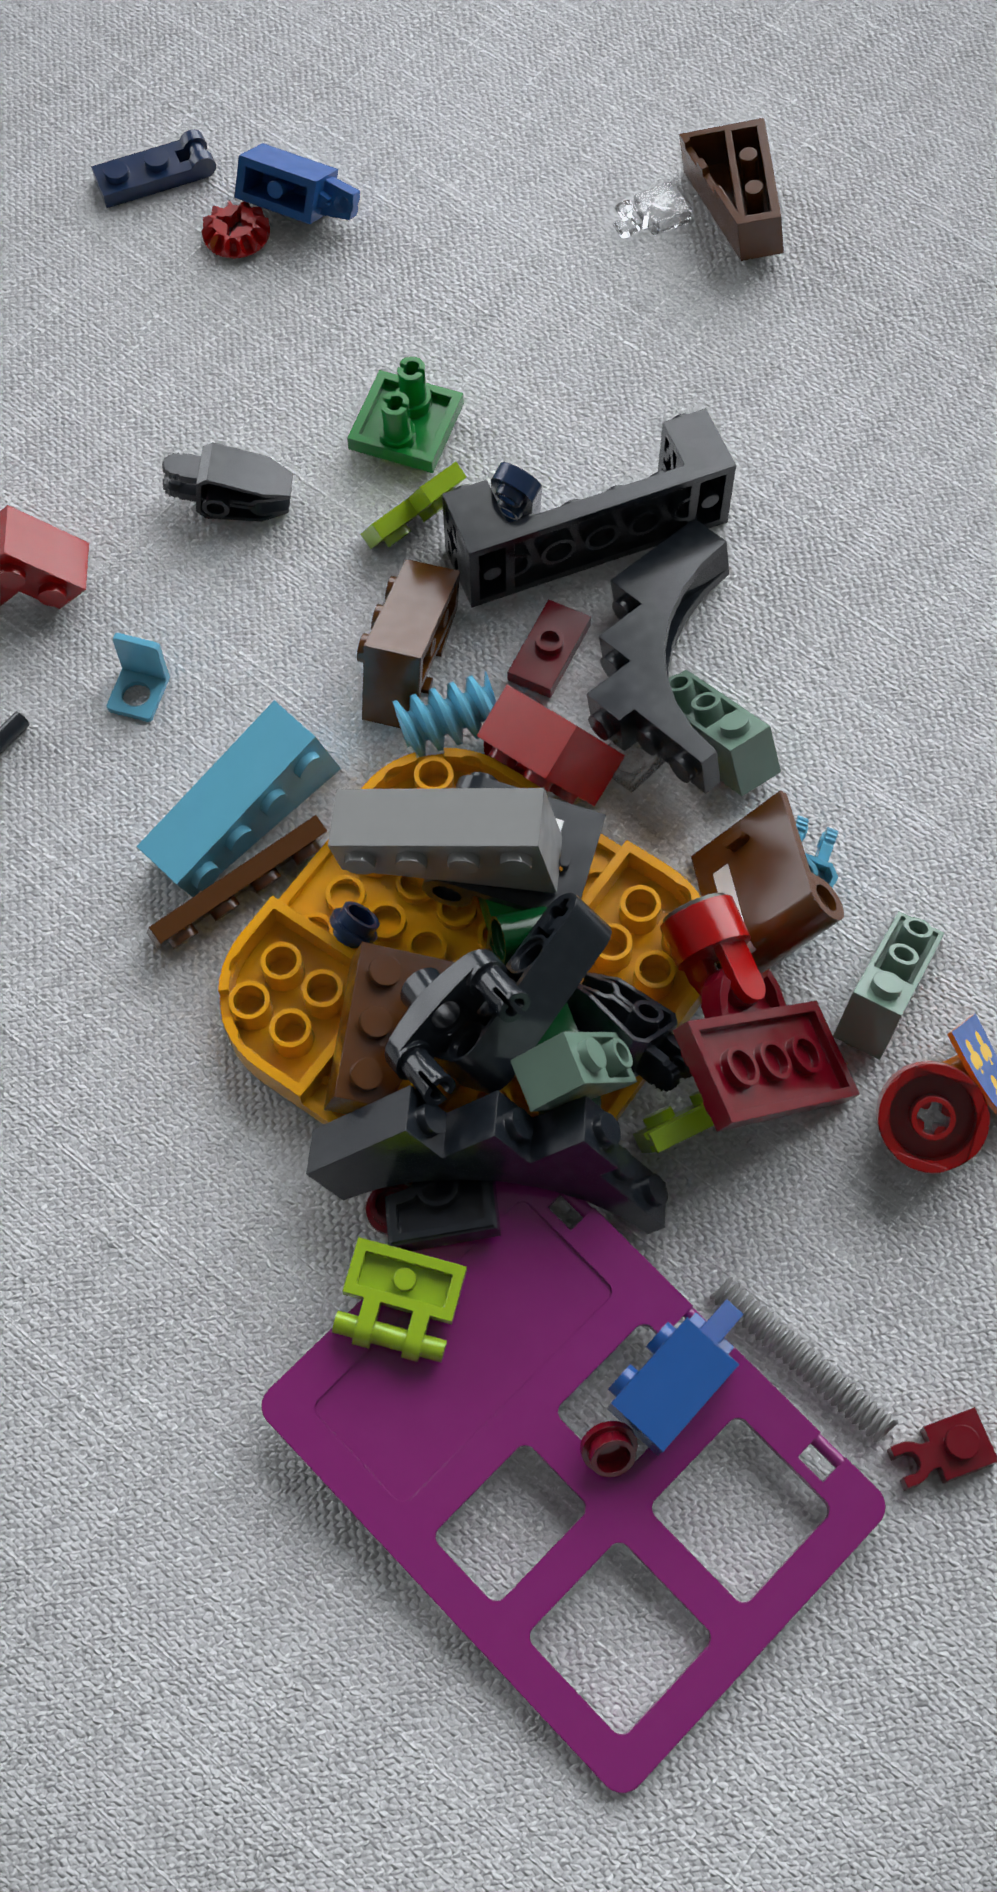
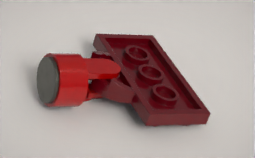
(751, 1049)

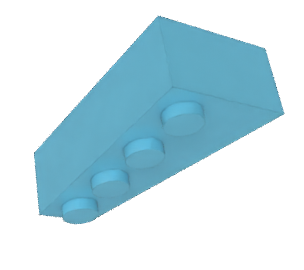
(239, 800)

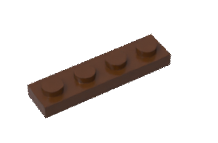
(221, 896)

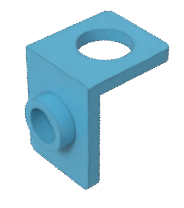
(141, 665)

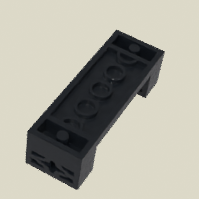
(506, 558)

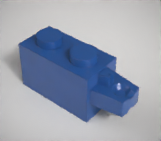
(293, 185)
(677, 1379)

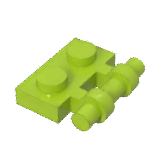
(403, 1282)

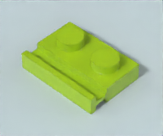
(668, 1128)

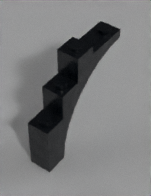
(652, 607)
(487, 1140)

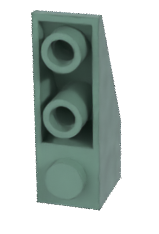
(740, 738)
(888, 985)

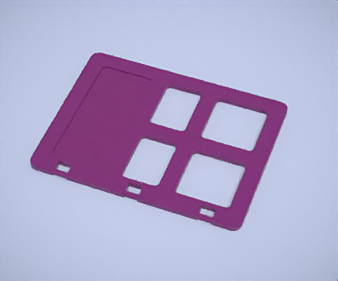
(422, 1436)

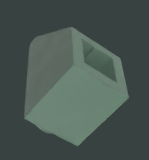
(573, 1067)

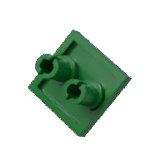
(406, 418)

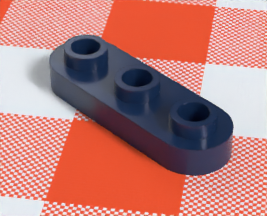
(516, 491)

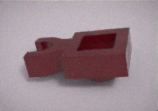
(951, 1447)

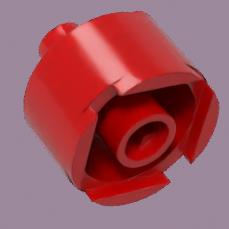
(946, 1143)

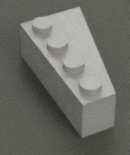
(449, 835)

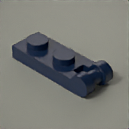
(154, 169)

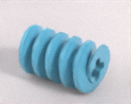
(445, 715)

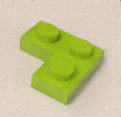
(423, 502)

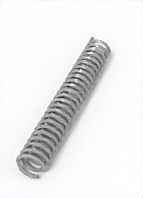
(816, 1375)

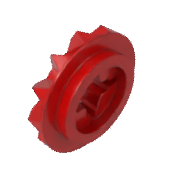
(244, 239)

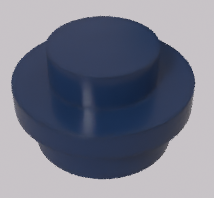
(354, 924)

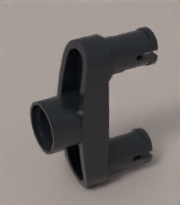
(439, 1009)

